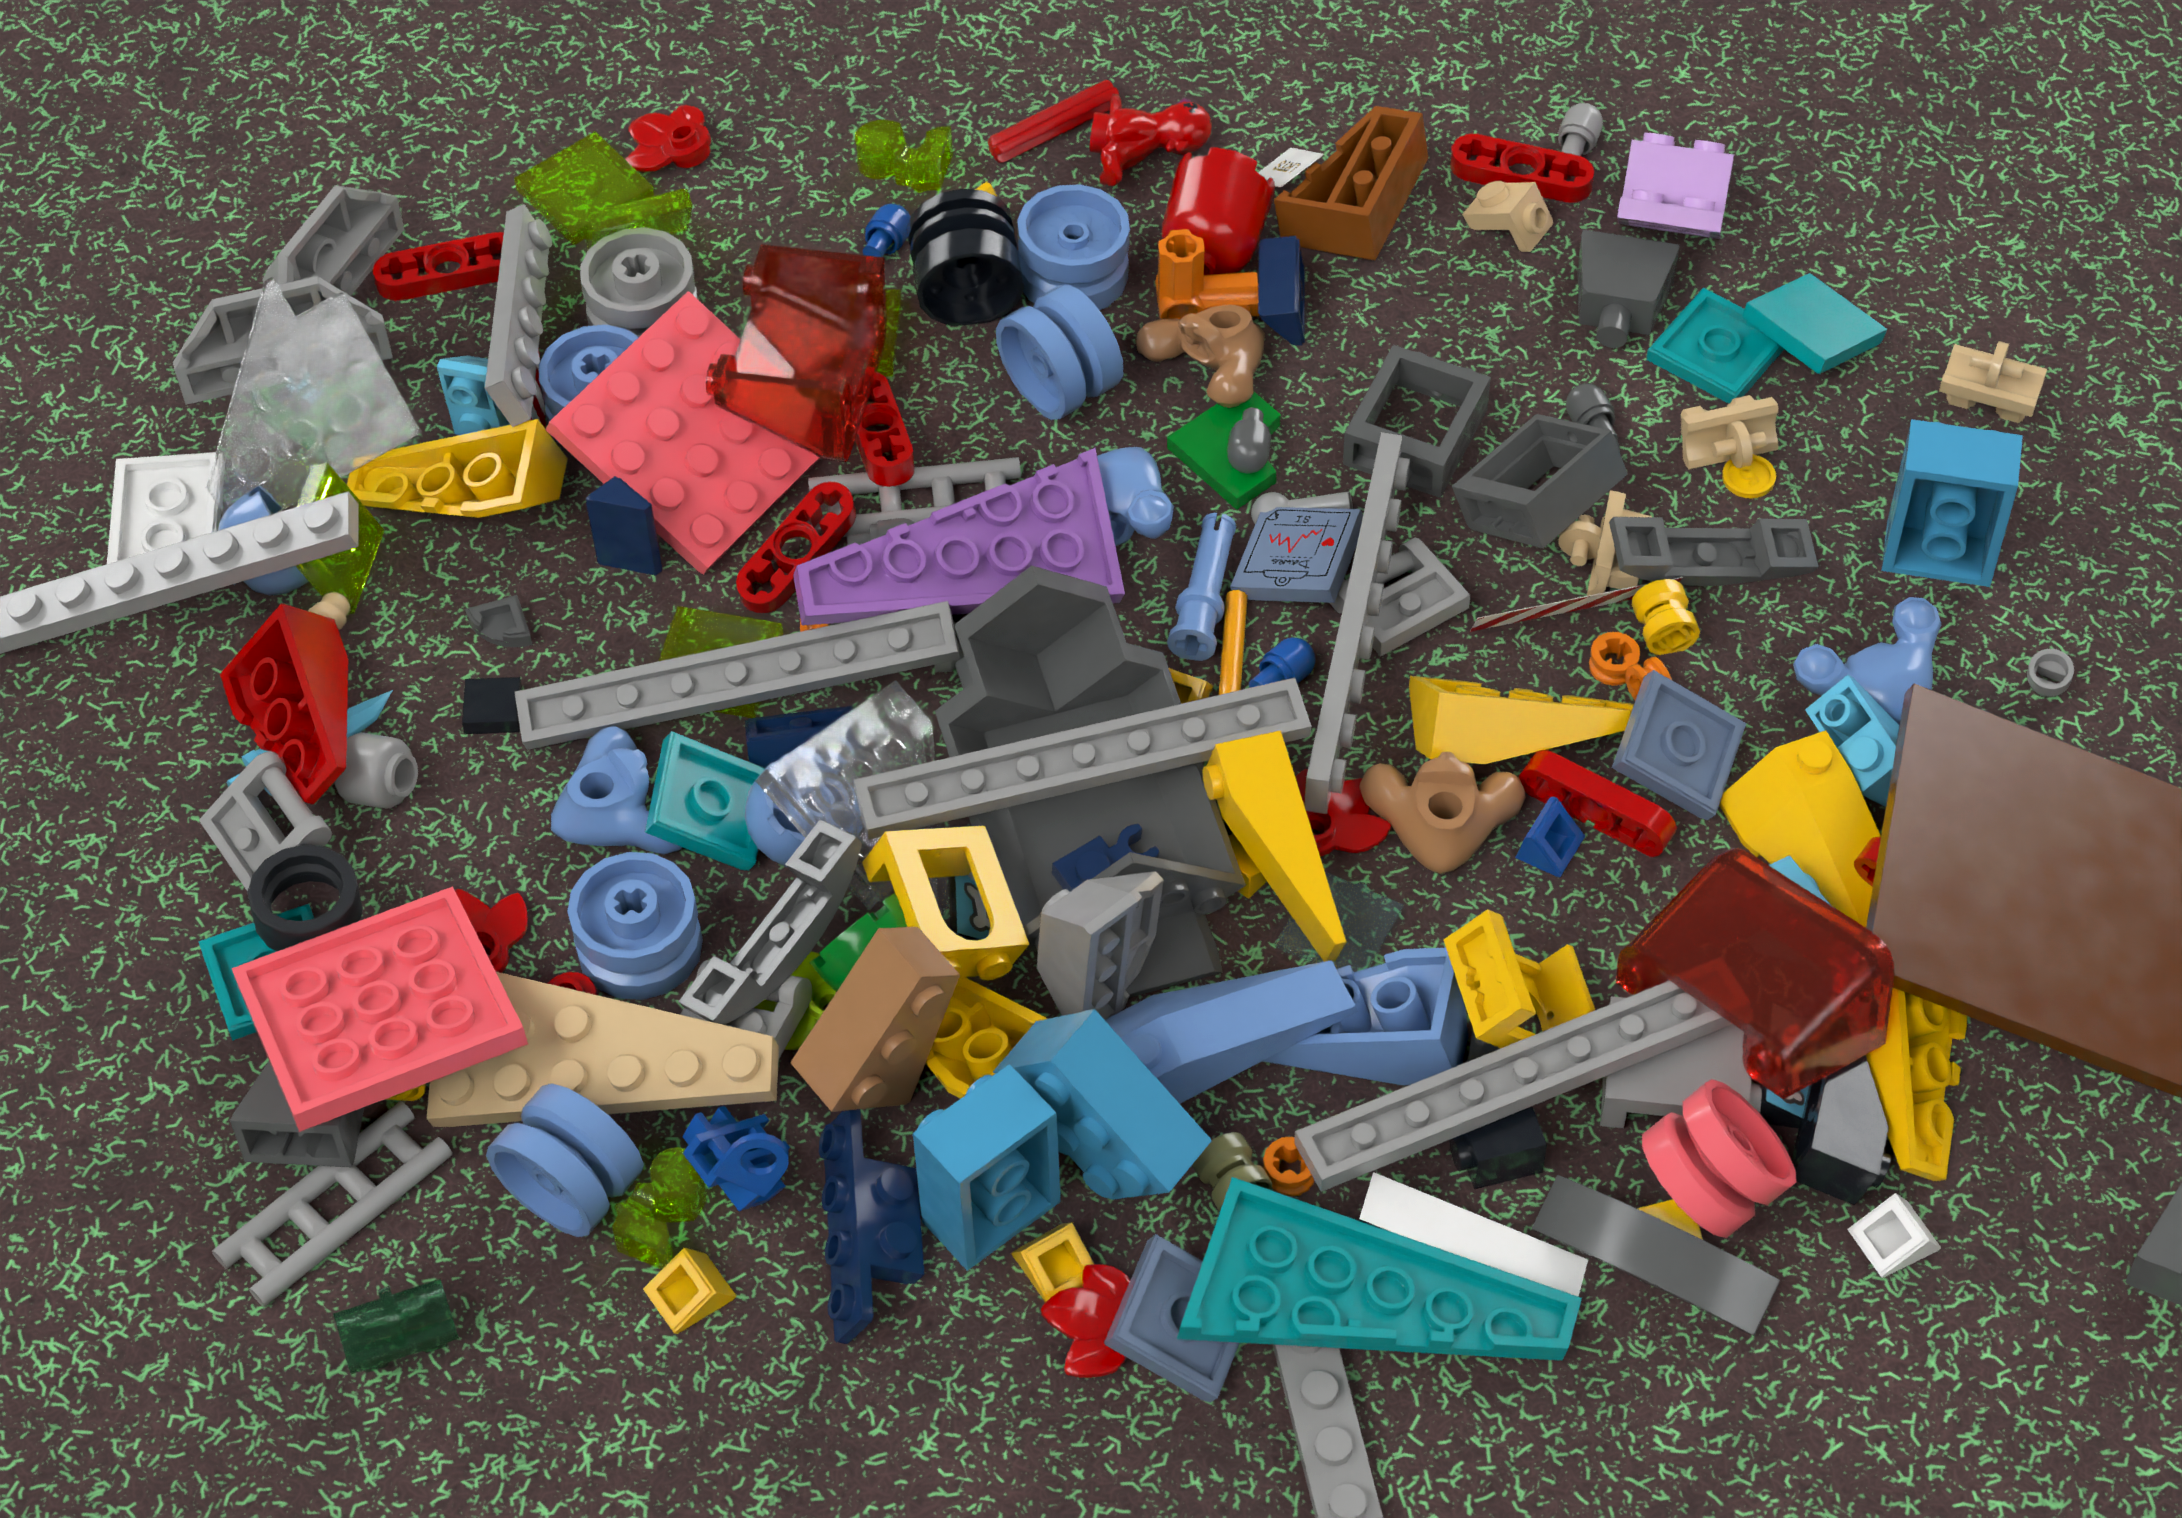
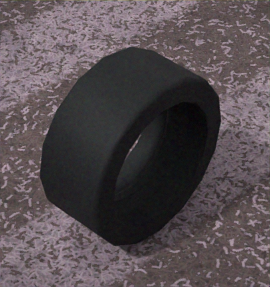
(294, 867)

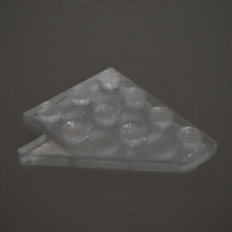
(303, 399)
(819, 775)

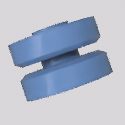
(1074, 239)
(1059, 351)
(576, 361)
(635, 925)
(565, 1159)

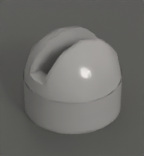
(2054, 665)

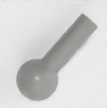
(1271, 500)

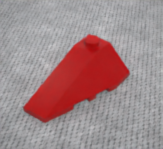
(295, 696)

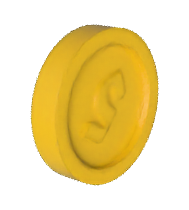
(1751, 480)

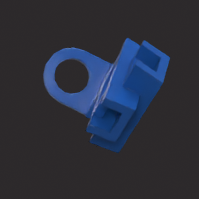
(737, 1157)

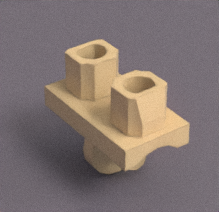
(1992, 381)
(1729, 432)
(1587, 541)

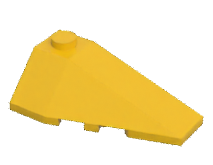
(466, 473)
(1492, 728)
(1808, 808)
(1269, 819)
(976, 1035)
(1913, 1079)

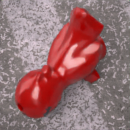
(1133, 134)

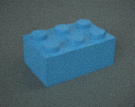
(1952, 502)
(1108, 1106)
(987, 1165)

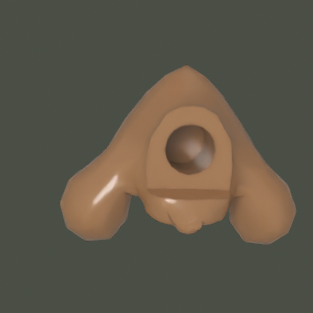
(1216, 338)
(1444, 811)

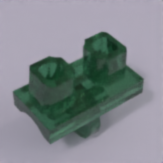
(395, 1326)

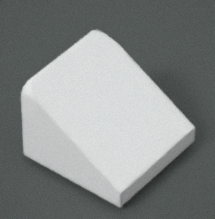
(1893, 1236)

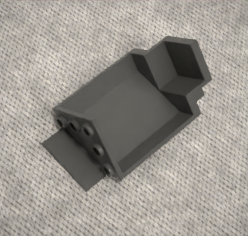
(1056, 660)

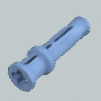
(1200, 603)

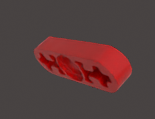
(1510, 153)
(429, 257)
(894, 439)
(832, 528)
(1624, 815)

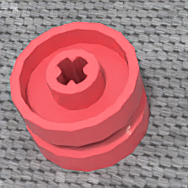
(1718, 1158)

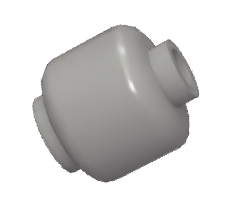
(377, 771)

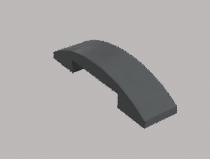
(1713, 554)
(786, 935)
(1656, 1253)

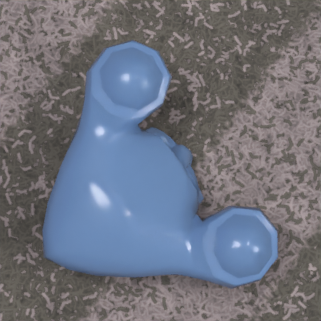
(1134, 494)
(1883, 668)
(608, 796)

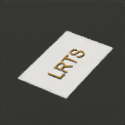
(1289, 165)

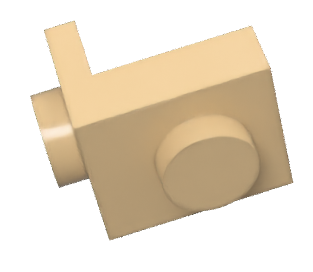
(1511, 208)

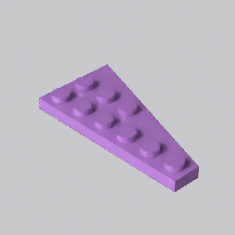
(971, 549)

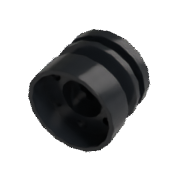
(965, 257)

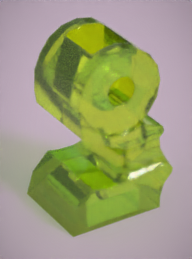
(885, 154)
(672, 1196)

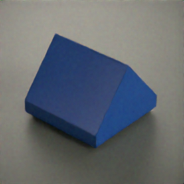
(1551, 839)

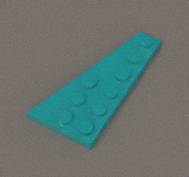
(1330, 1281)

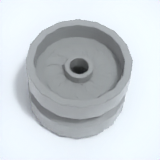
(635, 278)

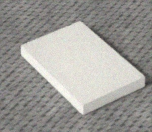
(160, 503)

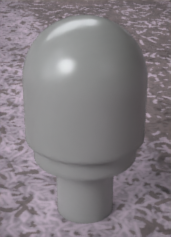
(1580, 129)

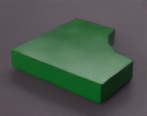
(1204, 446)

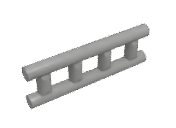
(938, 477)
(324, 1236)

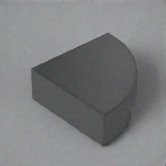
(500, 621)

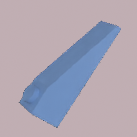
(1405, 1024)
(1224, 1027)

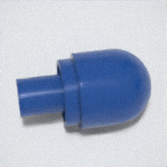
(886, 225)
(1285, 661)

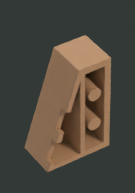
(879, 1023)

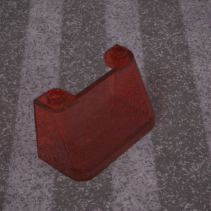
(806, 347)
(1772, 963)

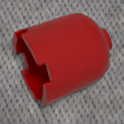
(1223, 203)

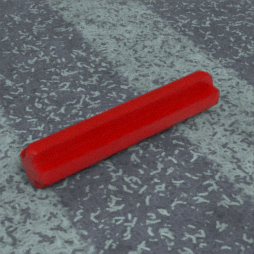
(1051, 122)

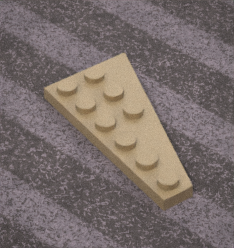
(611, 1054)

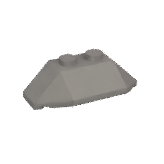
(340, 239)
(215, 348)
(1098, 941)

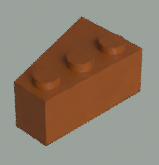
(1360, 189)

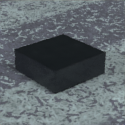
(491, 705)

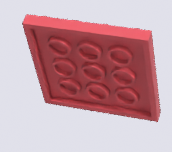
(672, 443)
(378, 1008)

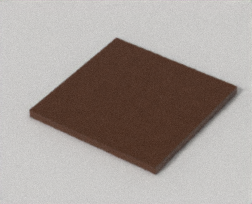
(2034, 888)

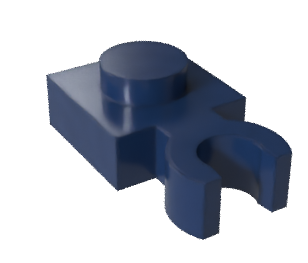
(1095, 857)

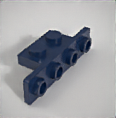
(870, 1224)

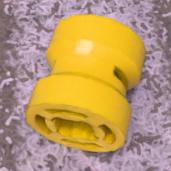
(1664, 613)

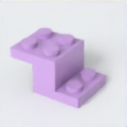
(1676, 186)

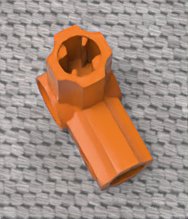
(1186, 289)

